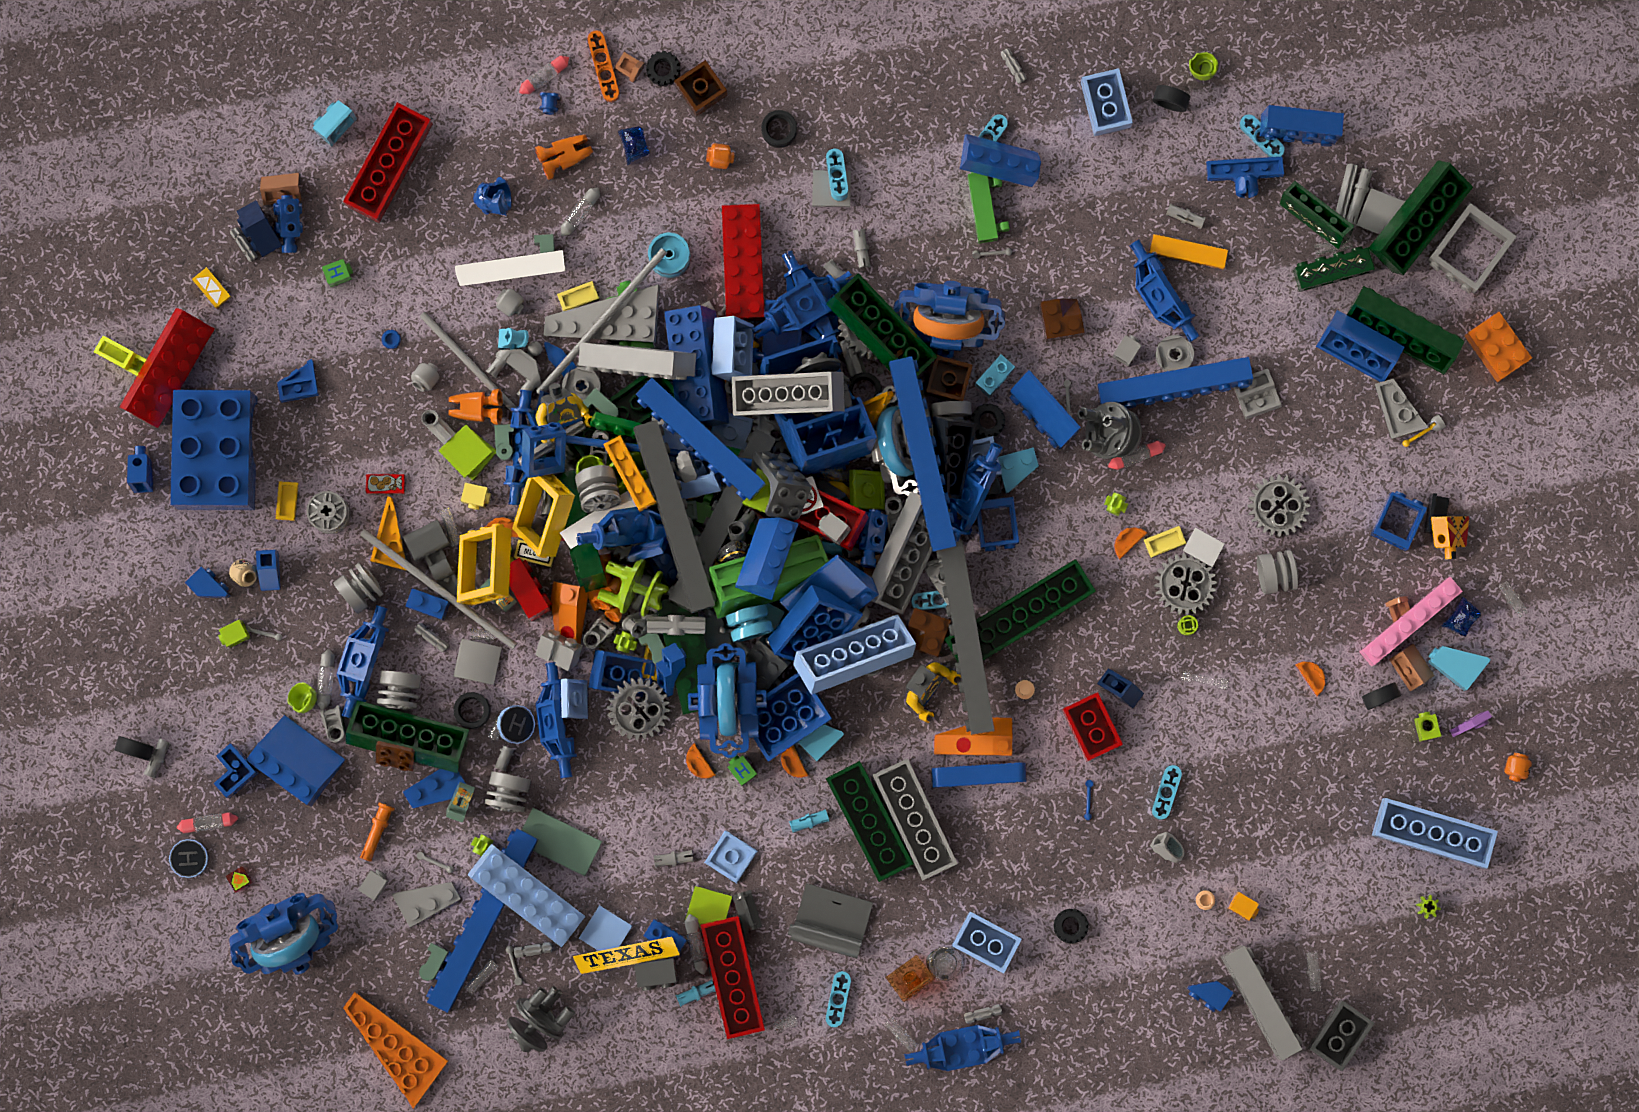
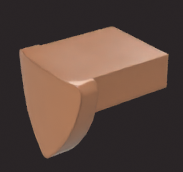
(629, 66)
(1398, 607)

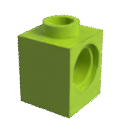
(233, 634)
(1423, 734)

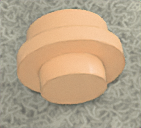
(1024, 689)
(1205, 900)

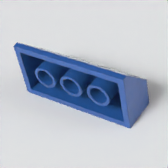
(1000, 161)
(1360, 346)
(766, 556)

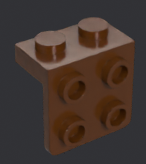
(395, 756)

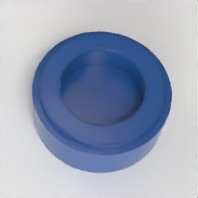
(391, 339)

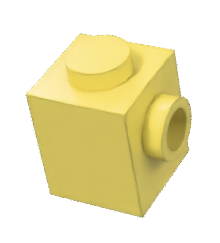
(475, 496)

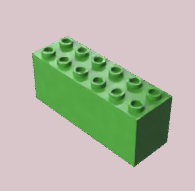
(802, 561)

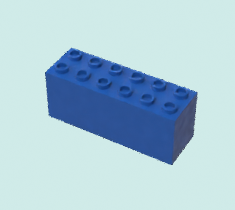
(702, 394)

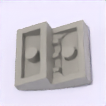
(821, 190)
(1378, 210)
(1259, 396)
(477, 661)

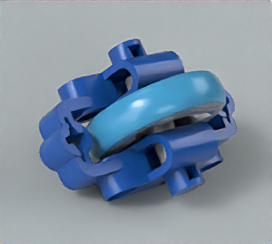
(727, 700)
(284, 935)

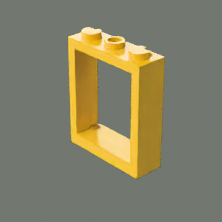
(556, 522)
(499, 565)

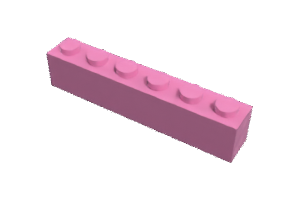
(1410, 621)

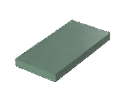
(561, 842)

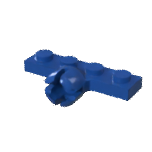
(1245, 172)

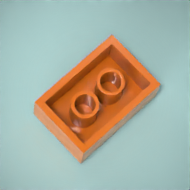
(1498, 346)

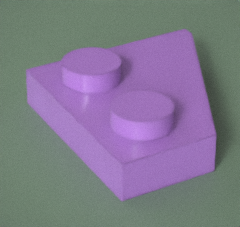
(1477, 722)

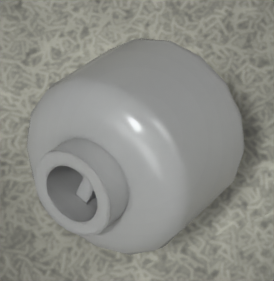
(509, 302)
(425, 377)

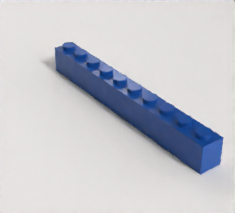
(922, 453)
(476, 931)

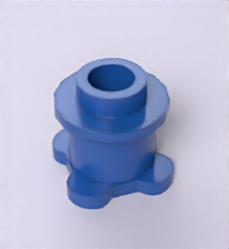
(549, 103)

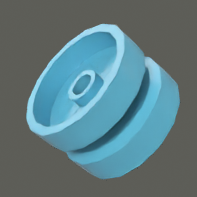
(679, 261)
(748, 620)

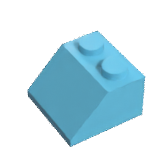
(334, 122)

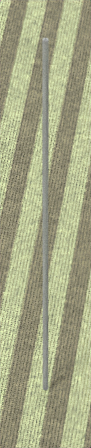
(508, 403)

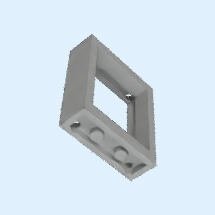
(1488, 223)

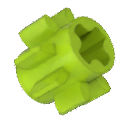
(1116, 504)
(625, 642)
(481, 844)
(1432, 903)

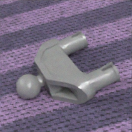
(522, 363)

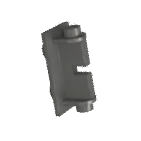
(747, 911)

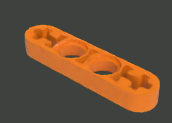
(603, 66)

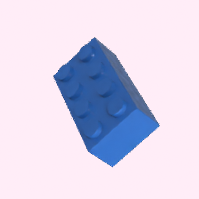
(1301, 125)

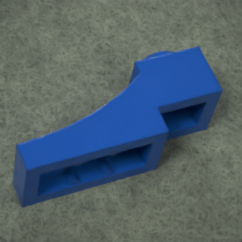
(669, 667)

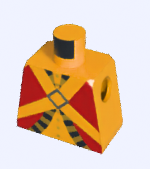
(1450, 533)

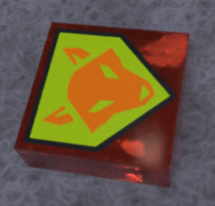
(239, 879)

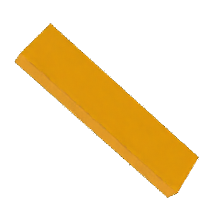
(1189, 251)
(629, 473)

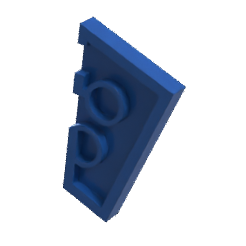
(434, 788)

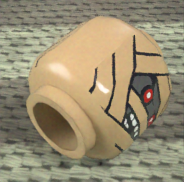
(243, 573)

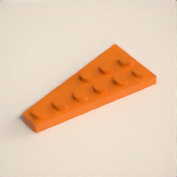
(402, 1054)

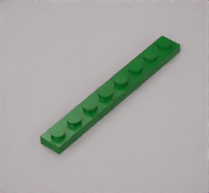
(624, 427)

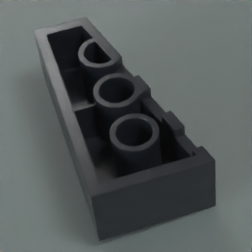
(954, 447)

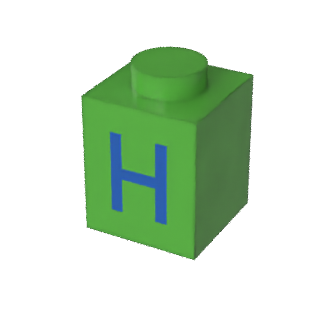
(337, 272)
(741, 769)

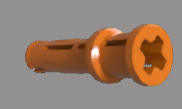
(379, 822)

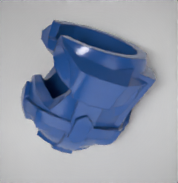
(494, 197)

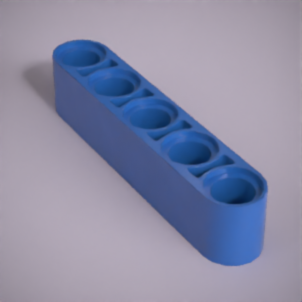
(978, 775)

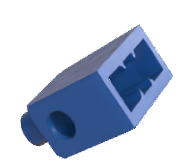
(140, 471)

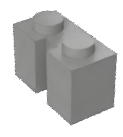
(559, 649)

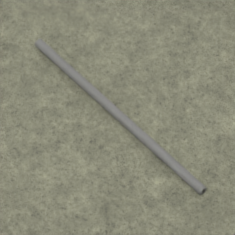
(603, 319)
(437, 588)

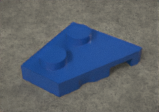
(299, 384)

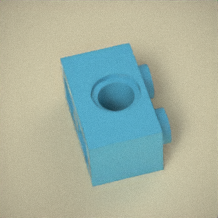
(995, 376)

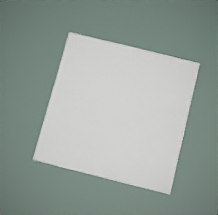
(1203, 547)

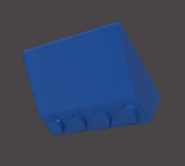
(1044, 410)
(841, 580)
(811, 621)
(789, 717)
(296, 760)

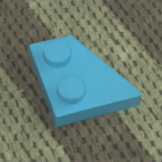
(1017, 467)

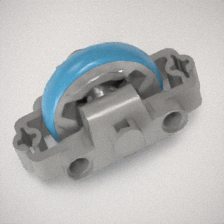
(892, 448)

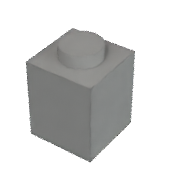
(1127, 350)
(834, 528)
(374, 884)

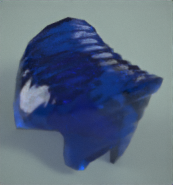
(633, 143)
(1462, 617)

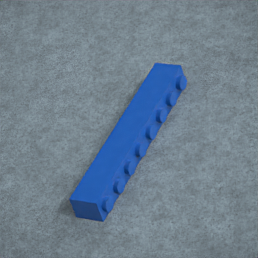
(1177, 383)
(700, 439)

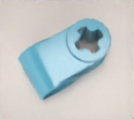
(512, 339)

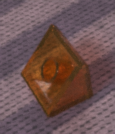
(910, 978)

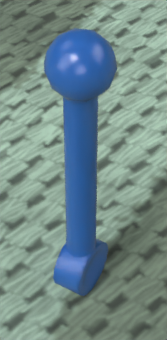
(1089, 784)

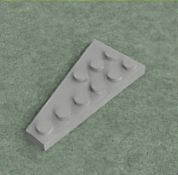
(631, 322)

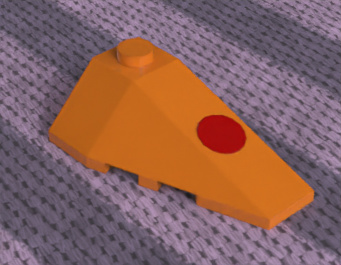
(569, 609)
(987, 744)

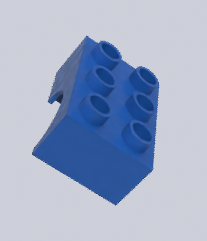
(826, 439)
(213, 450)

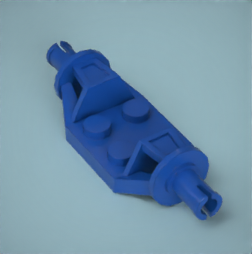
(1159, 293)
(801, 305)
(825, 324)
(519, 422)
(975, 490)
(625, 528)
(359, 660)
(551, 723)
(962, 1048)

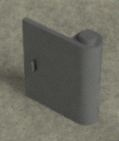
(829, 924)

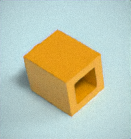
(1244, 906)

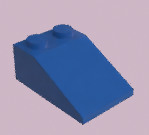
(613, 668)

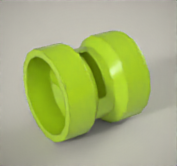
(1187, 625)

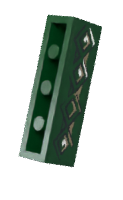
(1316, 215)
(1333, 269)

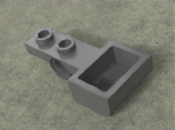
(429, 545)

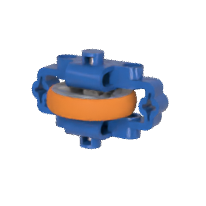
(951, 315)

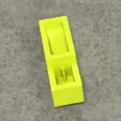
(119, 355)

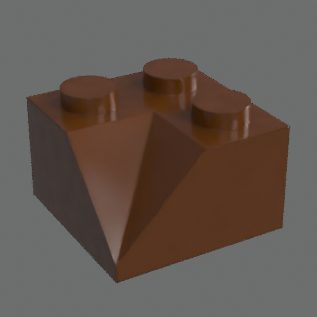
(700, 88)
(1061, 319)
(948, 379)
(928, 631)

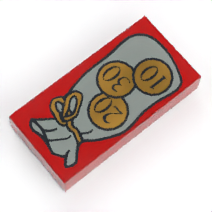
(385, 483)

